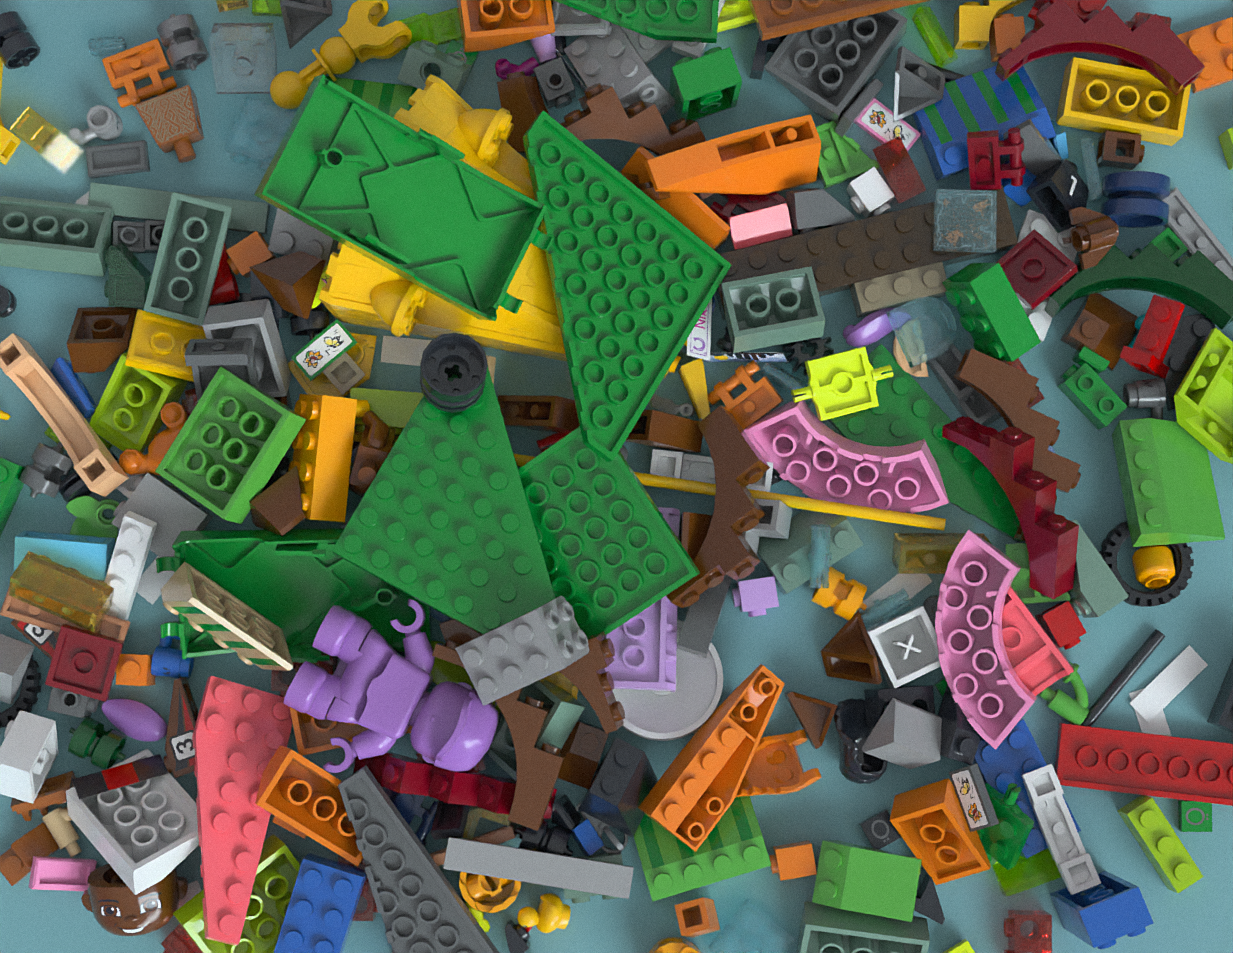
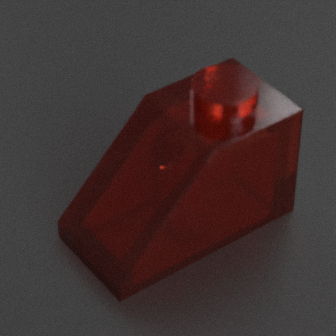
(899, 169)

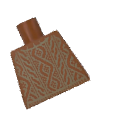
(174, 121)

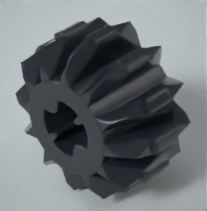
(800, 358)

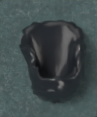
(852, 734)

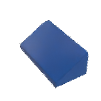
(73, 386)

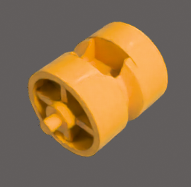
(841, 595)

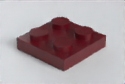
(1036, 269)
(84, 662)

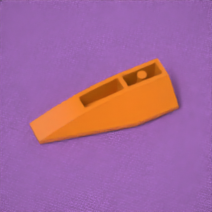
(743, 162)
(714, 762)

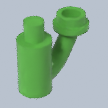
(1072, 710)

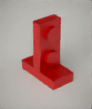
(1154, 337)

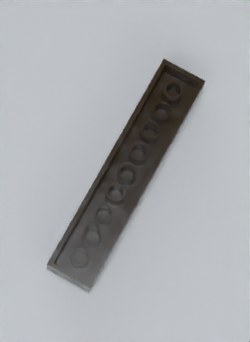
(860, 249)

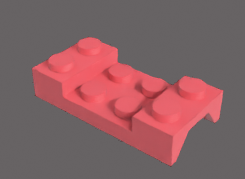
(1029, 647)

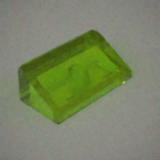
(934, 36)
(1027, 873)

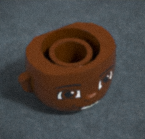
(130, 914)

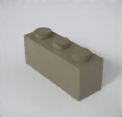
(898, 289)

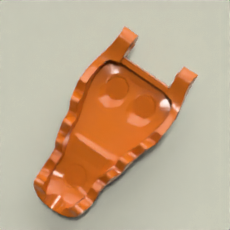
(777, 767)

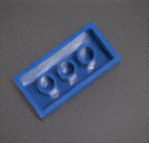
(1006, 765)
(321, 907)
(1103, 911)

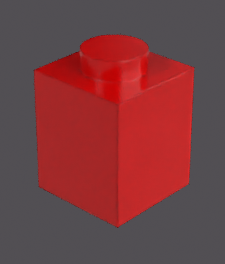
(1062, 625)

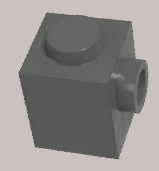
(555, 83)
(71, 703)

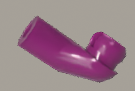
(504, 67)

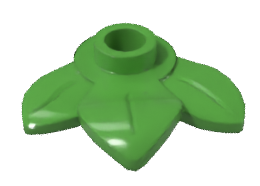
(90, 517)

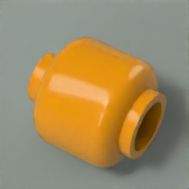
(1153, 566)

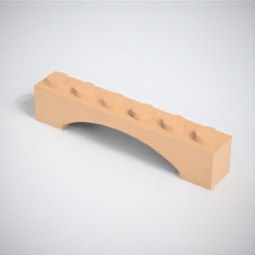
(86, 450)

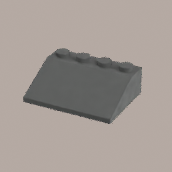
(836, 61)

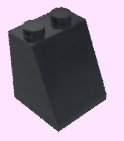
(620, 788)

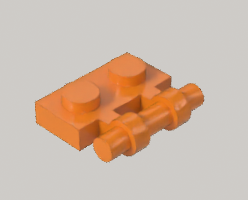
(137, 64)
(751, 404)

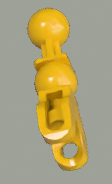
(337, 55)

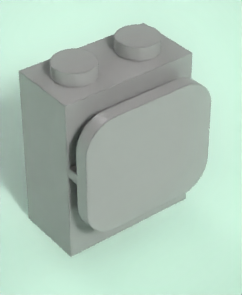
(167, 507)

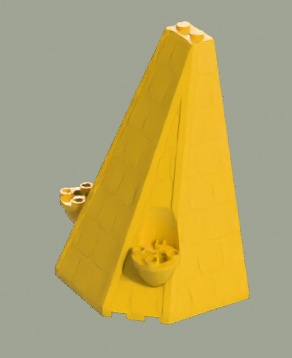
(378, 298)

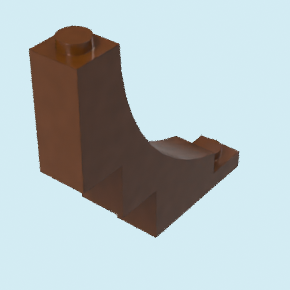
(524, 101)
(561, 416)

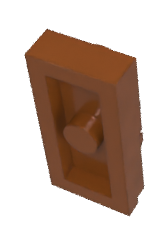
(52, 792)

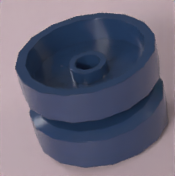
(1136, 198)

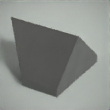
(303, 16)
(915, 84)

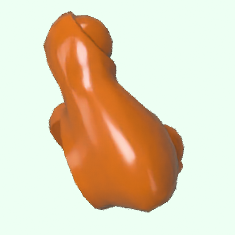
(136, 463)

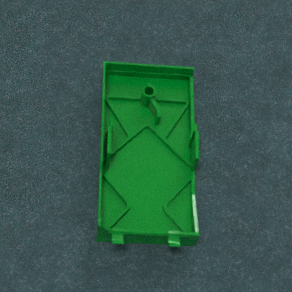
(402, 200)
(288, 582)

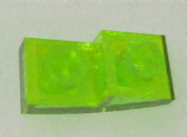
(435, 28)

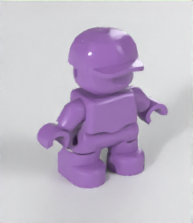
(390, 693)

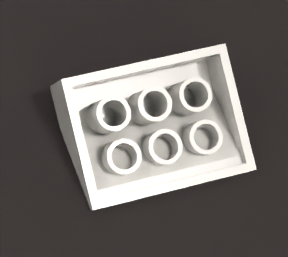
(139, 827)

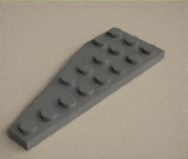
(407, 885)

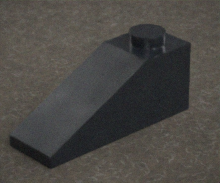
(958, 737)

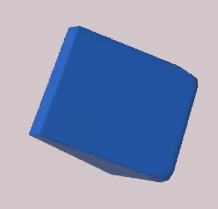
(586, 837)

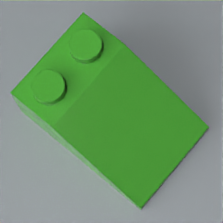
(866, 880)

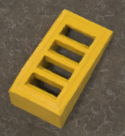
(695, 384)

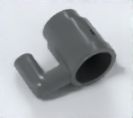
(1145, 395)

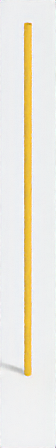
(791, 501)

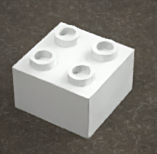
(905, 646)
(27, 755)

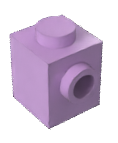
(755, 595)

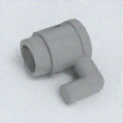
(102, 124)

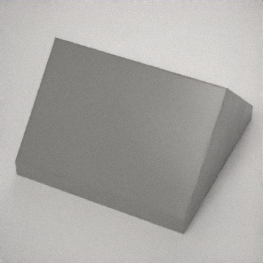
(13, 664)
(905, 736)

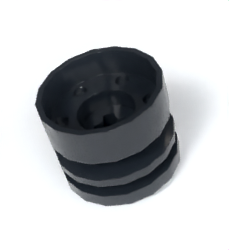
(449, 356)

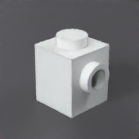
(870, 194)

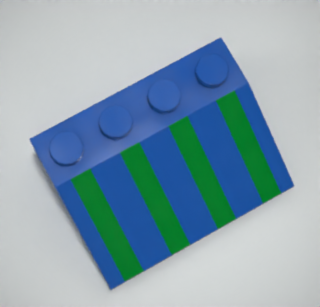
(976, 105)

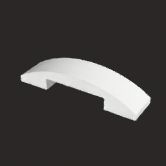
(696, 468)
(1059, 829)

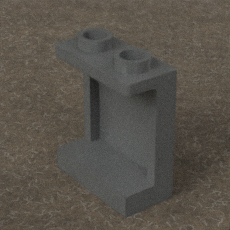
(208, 355)

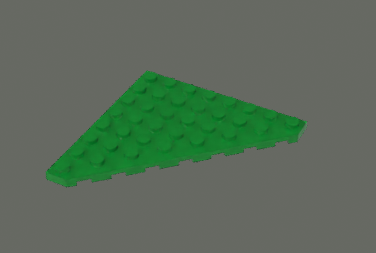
(621, 281)
(452, 519)

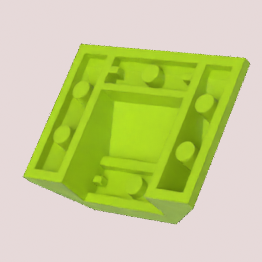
(1206, 396)

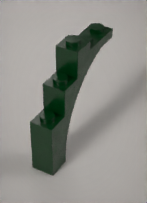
(1190, 281)

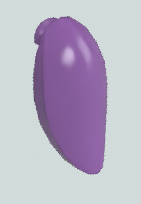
(869, 329)
(135, 719)

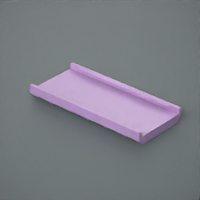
(648, 641)

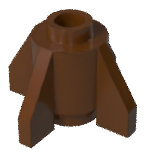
(1093, 235)

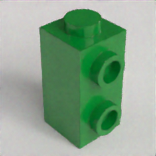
(1091, 395)

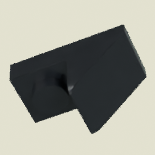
(927, 901)

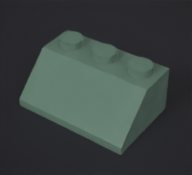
(773, 309)
(788, 557)
(560, 720)

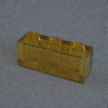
(925, 551)
(61, 591)

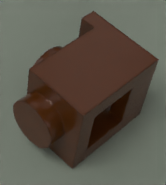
(1126, 142)

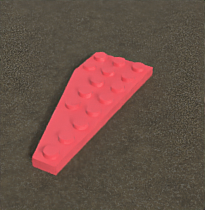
(233, 744)

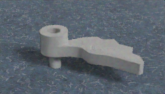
(668, 406)

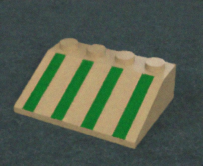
(226, 618)

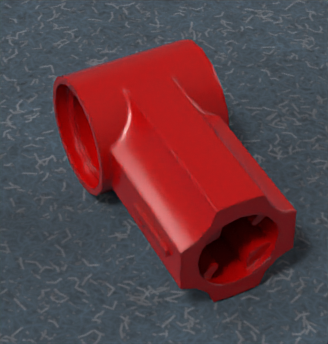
(225, 284)

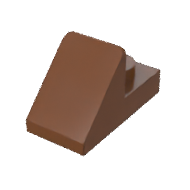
(18, 860)

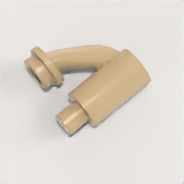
(62, 830)

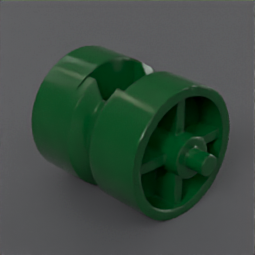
(95, 742)

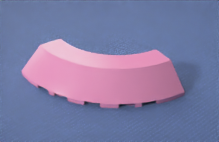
(845, 470)
(972, 639)

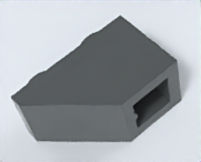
(815, 208)

